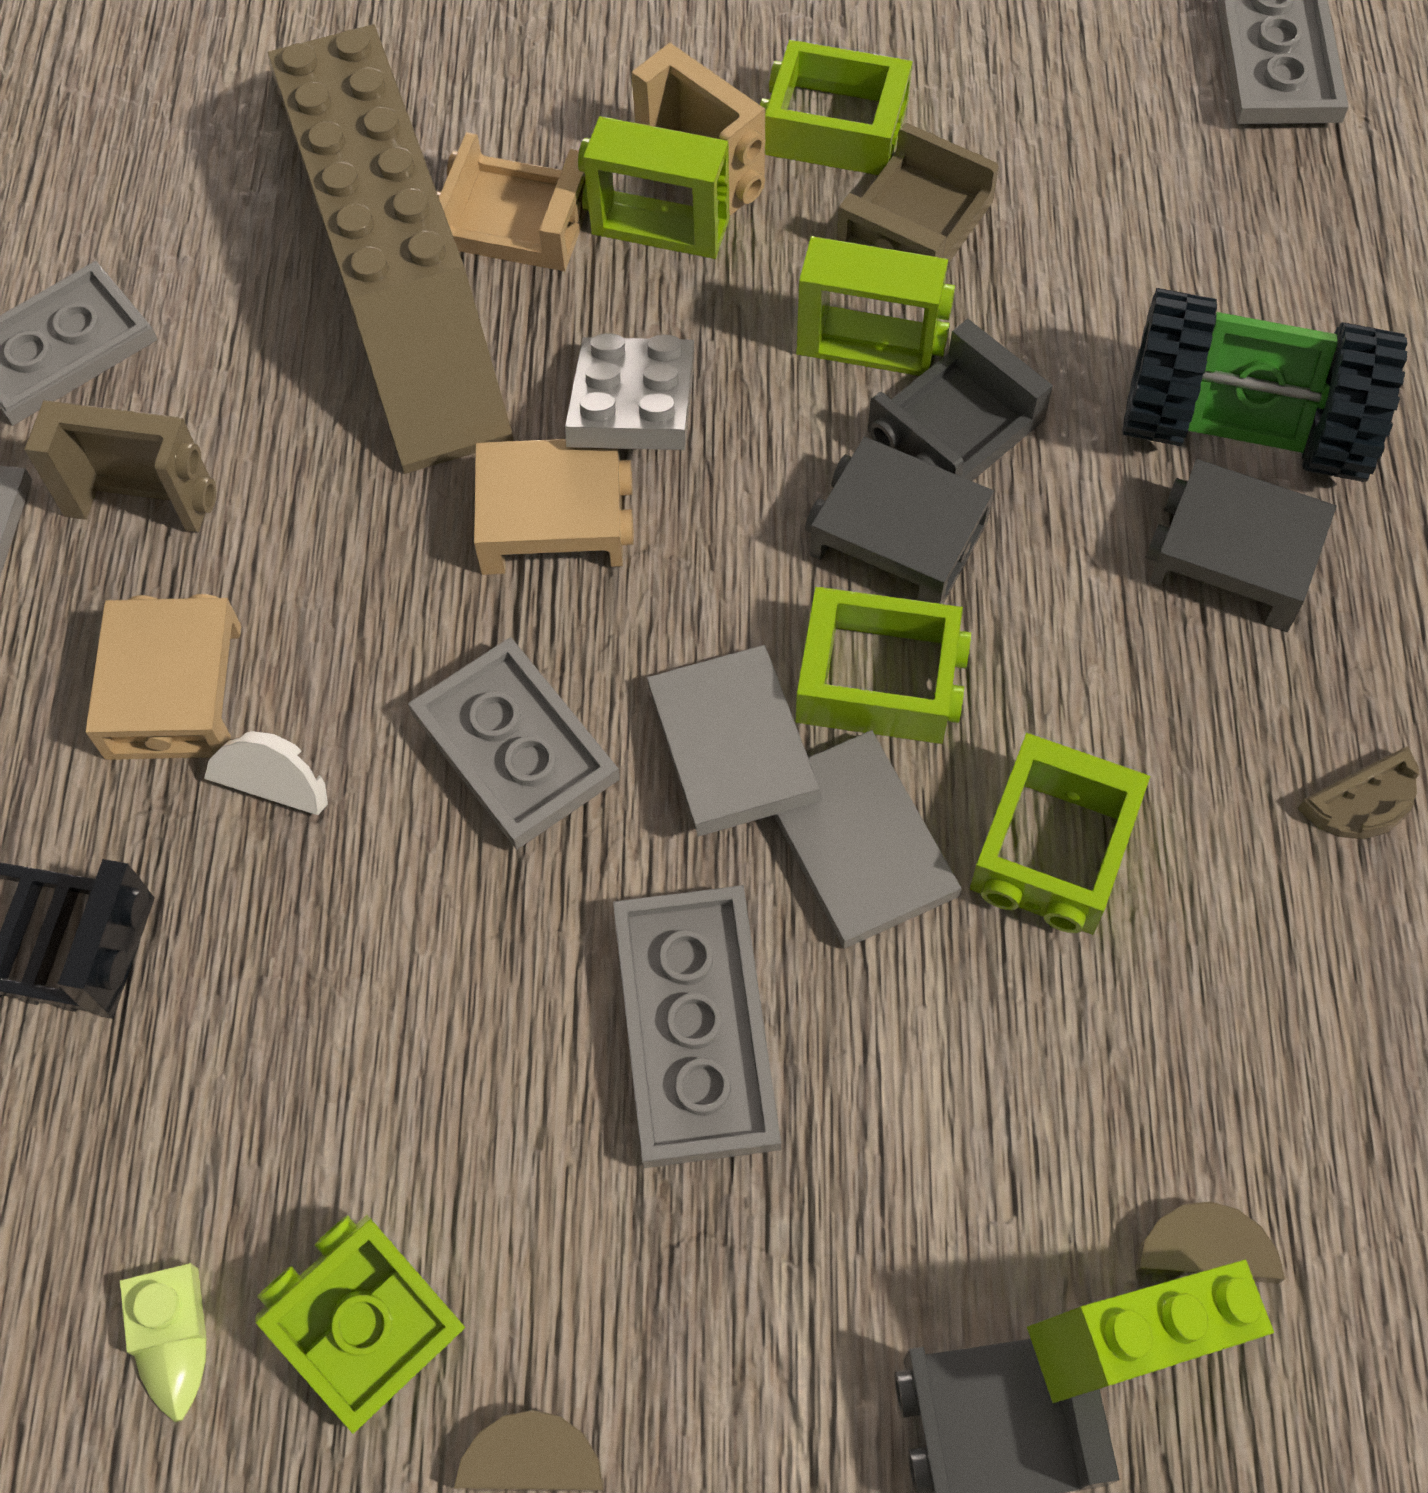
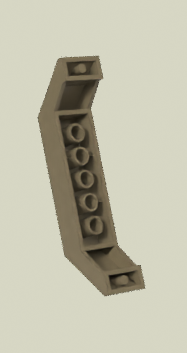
(391, 247)

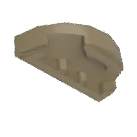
(1368, 800)
(1205, 1238)
(530, 1454)

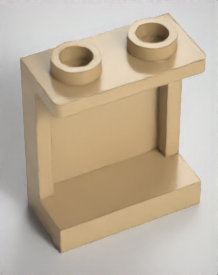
(689, 98)
(513, 207)
(549, 501)
(161, 677)

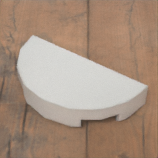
(269, 769)

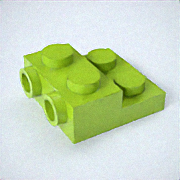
(356, 1320)

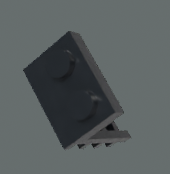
(102, 944)

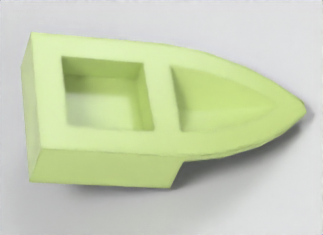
(166, 1335)

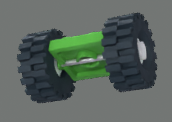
(1266, 384)

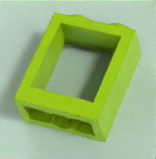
(828, 139)
(661, 157)
(869, 337)
(872, 710)
(1078, 780)

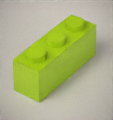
(1148, 1330)

